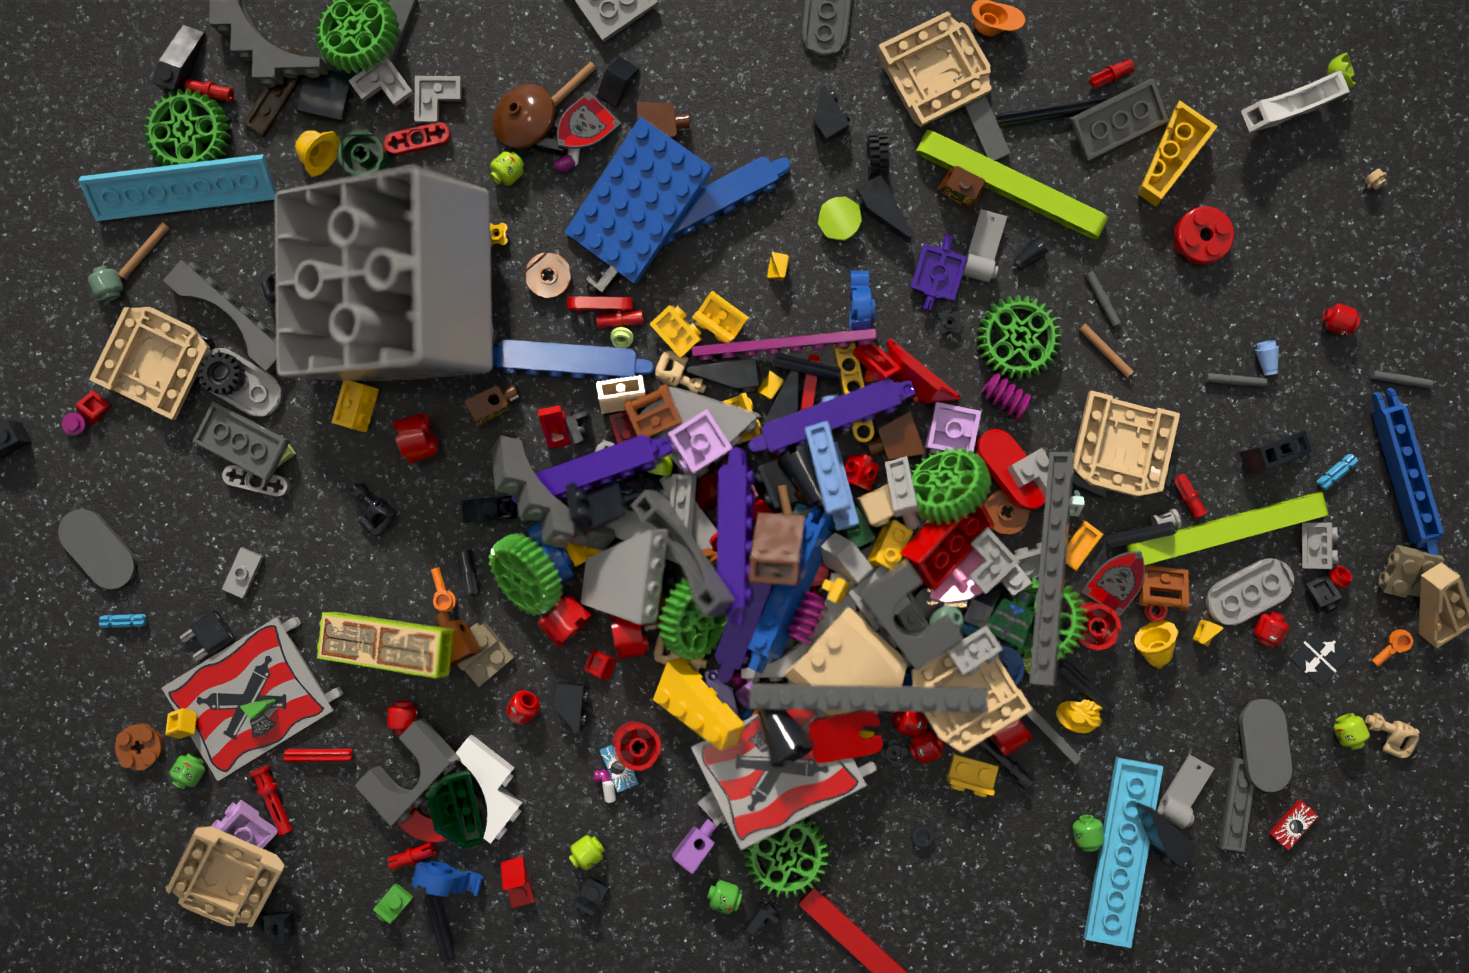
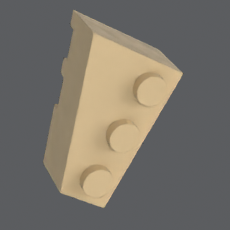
(876, 506)
(1442, 605)

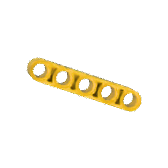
(852, 376)

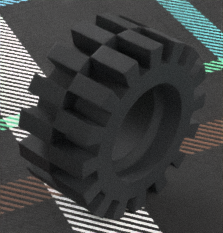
(877, 154)
(209, 367)

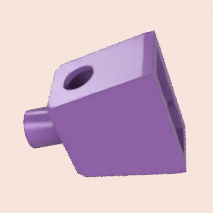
(690, 855)

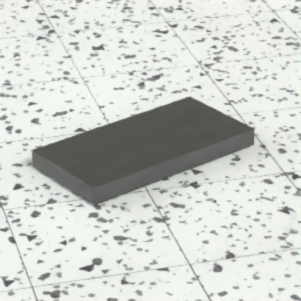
(1119, 119)
(241, 441)

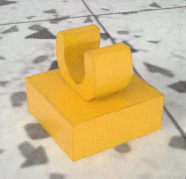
(837, 590)

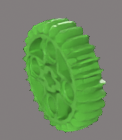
(356, 33)
(179, 126)
(1010, 333)
(949, 485)
(525, 574)
(1076, 620)
(685, 627)
(808, 873)

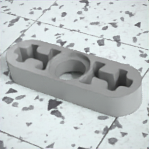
(248, 485)

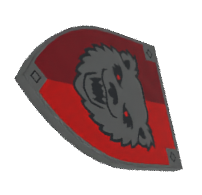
(585, 123)
(1117, 581)

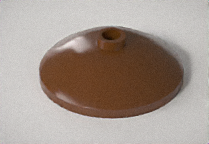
(523, 116)

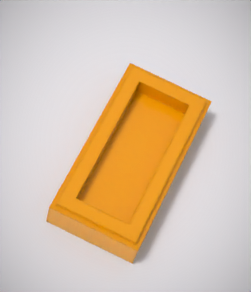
(1081, 544)

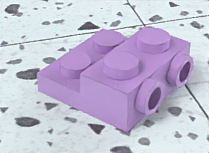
(952, 428)
(698, 442)
(246, 824)

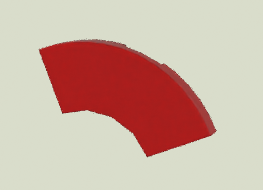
(421, 827)

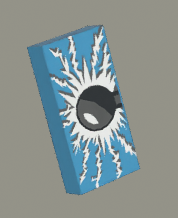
(621, 776)

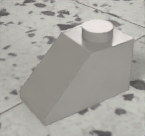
(845, 558)

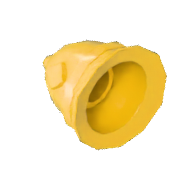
(317, 151)
(1157, 642)

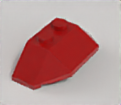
(926, 384)

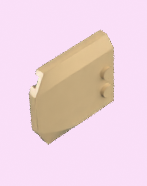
(927, 62)
(151, 359)
(1124, 445)
(849, 656)
(966, 729)
(224, 877)

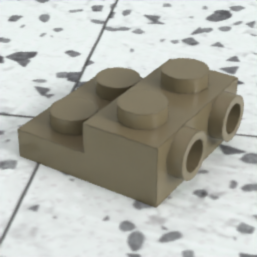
(1405, 569)
(490, 660)

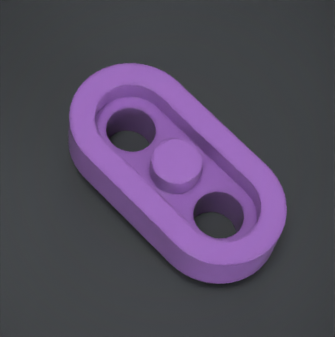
(743, 695)

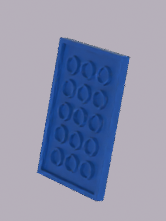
(638, 200)

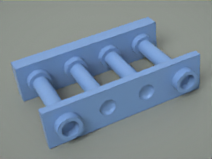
(832, 476)

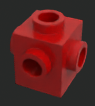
(861, 471)

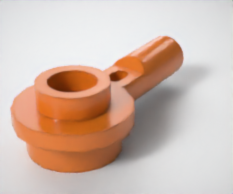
(443, 599)
(1399, 641)

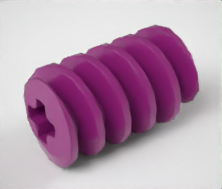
(1006, 395)
(807, 618)

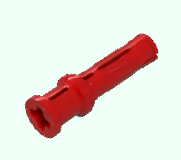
(267, 789)

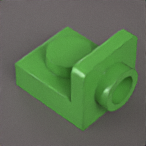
(392, 903)

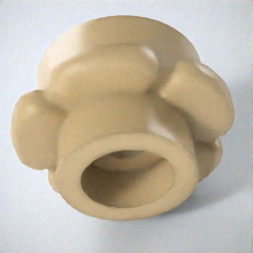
(1376, 179)

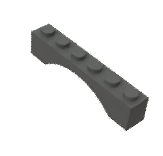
(191, 284)
(705, 584)

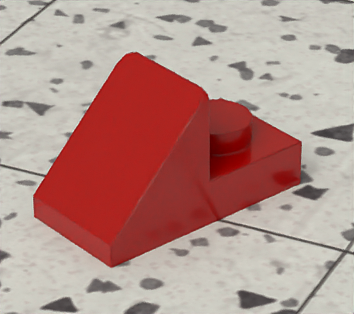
(877, 362)
(554, 426)
(517, 881)

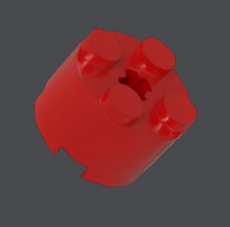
(416, 438)
(564, 620)
(1107, 628)
(628, 638)
(1012, 737)
(645, 754)

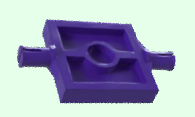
(938, 272)

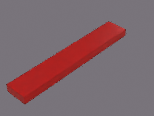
(848, 933)

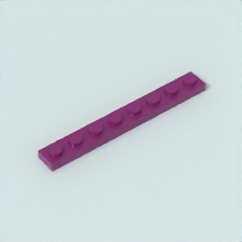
(795, 344)

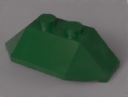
(456, 810)

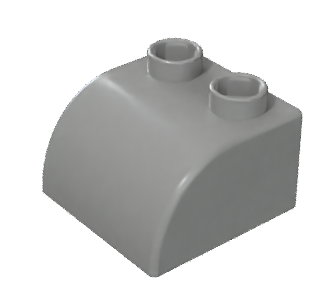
(383, 278)

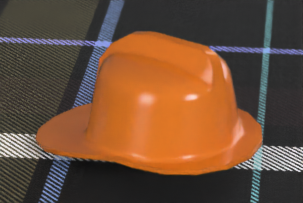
(994, 18)

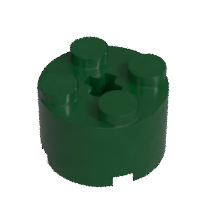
(355, 147)

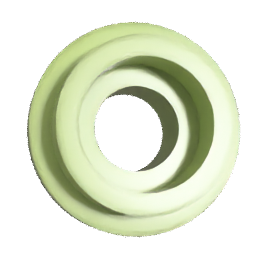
(622, 337)

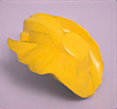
(1079, 716)

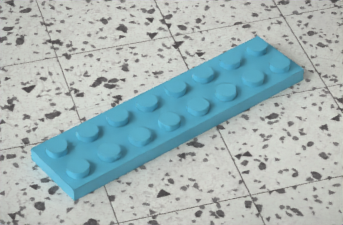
(178, 187)
(1123, 854)

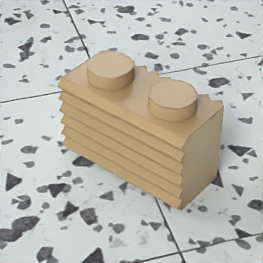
(616, 392)

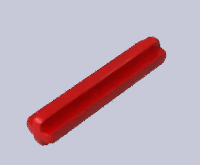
(318, 755)

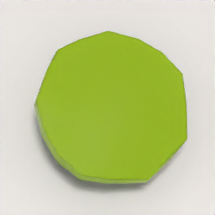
(839, 218)

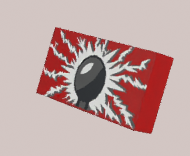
(1293, 824)

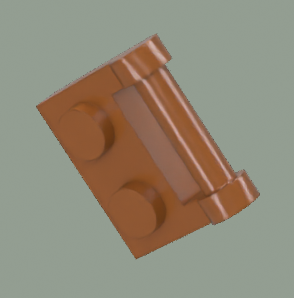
(656, 419)
(1165, 580)

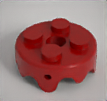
(1188, 239)

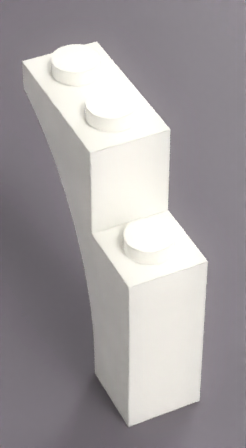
(1296, 102)
(491, 773)

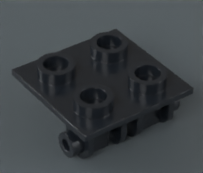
(636, 485)

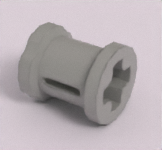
(1172, 516)

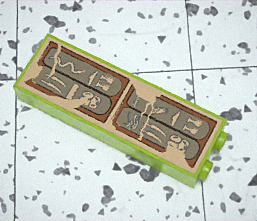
(385, 644)

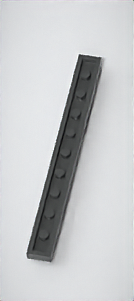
(1052, 568)
(868, 697)

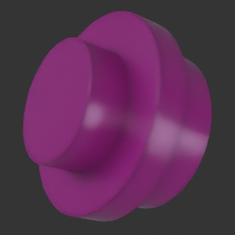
(74, 424)

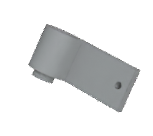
(984, 246)
(1183, 791)

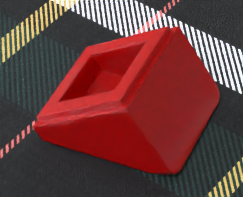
(92, 407)
(600, 664)

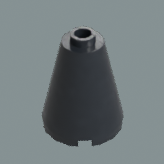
(802, 473)
(783, 737)

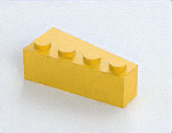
(1179, 145)
(697, 705)

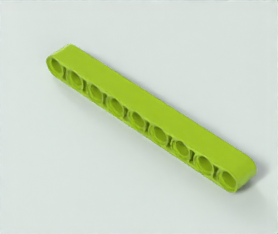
(1014, 185)
(1232, 528)

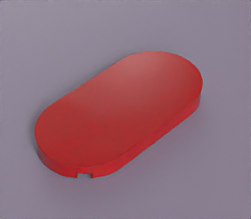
(1000, 452)

